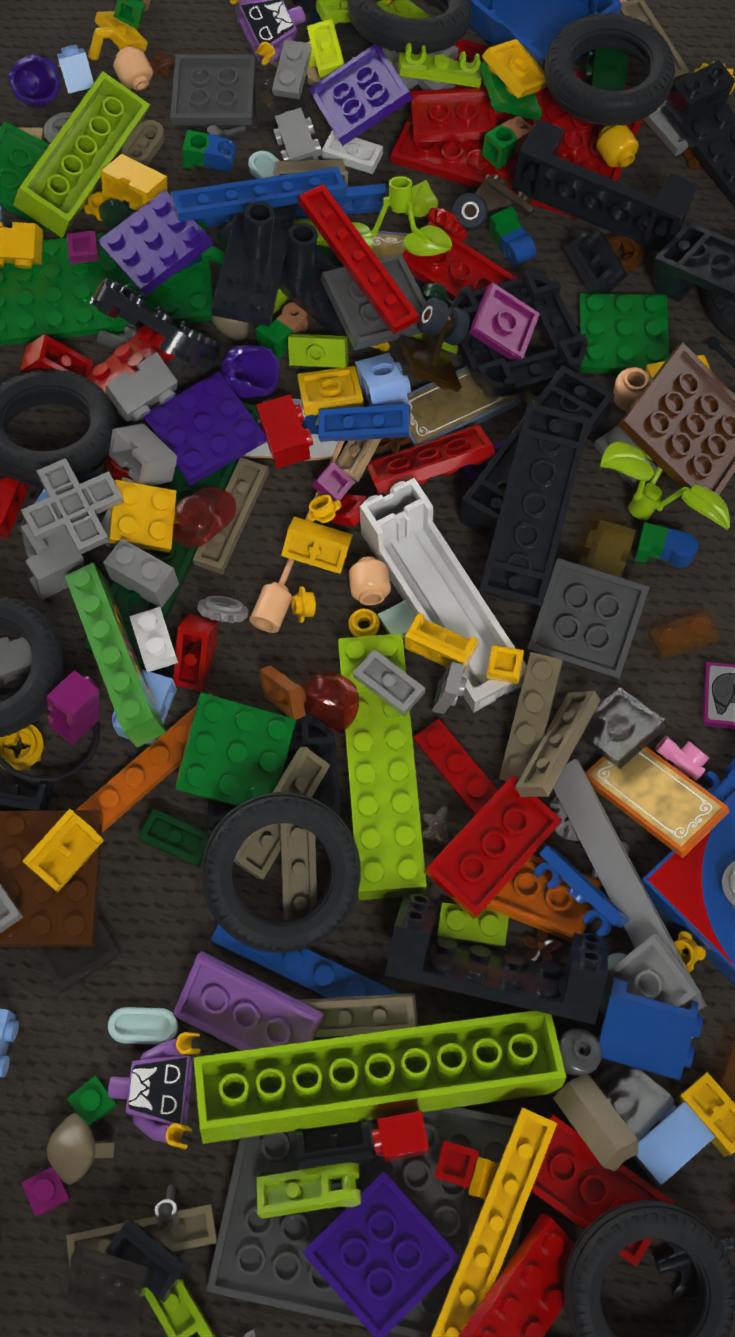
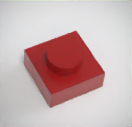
(350, 510)
(456, 1164)

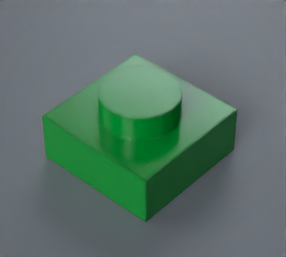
(92, 1101)

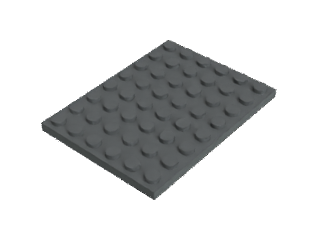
(265, 1259)

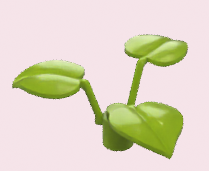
(416, 202)
(647, 498)

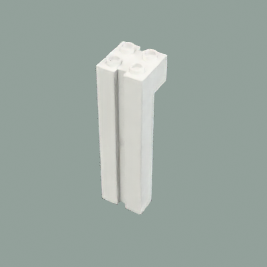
(433, 581)

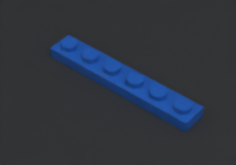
(235, 196)
(304, 969)

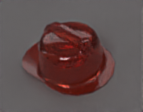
(202, 516)
(331, 700)

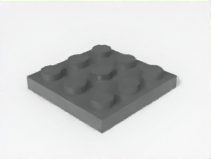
(213, 89)
(355, 311)
(588, 618)

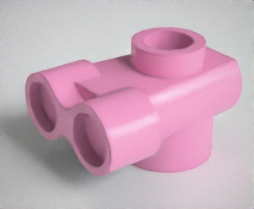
(687, 760)

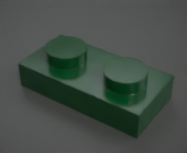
(174, 837)

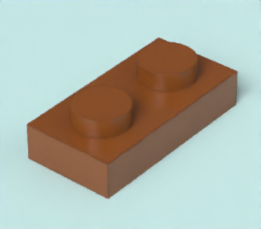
(283, 692)

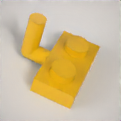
(118, 31)

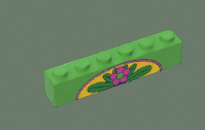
(115, 655)

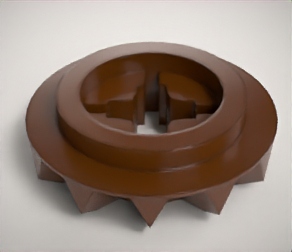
(632, 251)

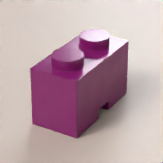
(73, 707)

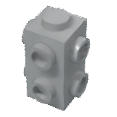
(295, 134)

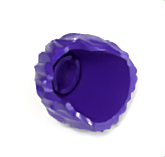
(34, 80)
(251, 370)

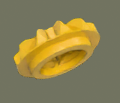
(30, 737)

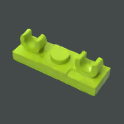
(439, 68)

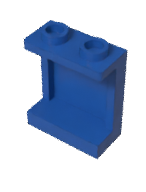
(648, 1032)

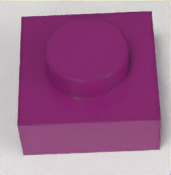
(82, 247)
(333, 482)
(45, 1191)

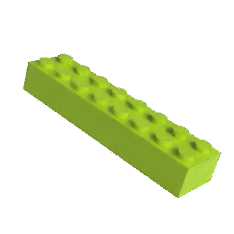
(383, 781)

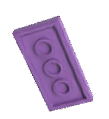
(243, 1008)

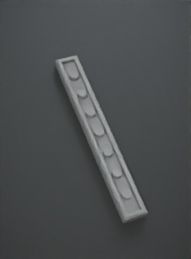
(612, 860)

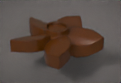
(161, 64)
(393, 443)
(541, 946)

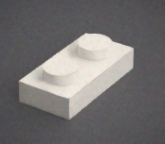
(355, 154)
(153, 639)

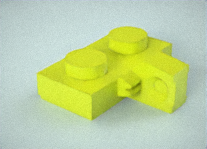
(325, 48)

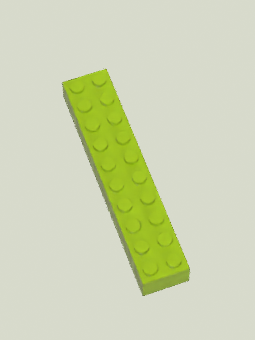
(377, 1075)

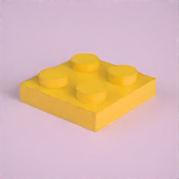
(515, 68)
(329, 390)
(143, 517)

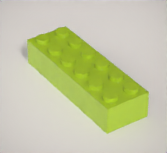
(82, 148)

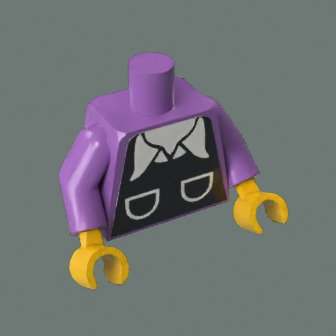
(267, 26)
(159, 1089)

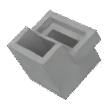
(50, 561)

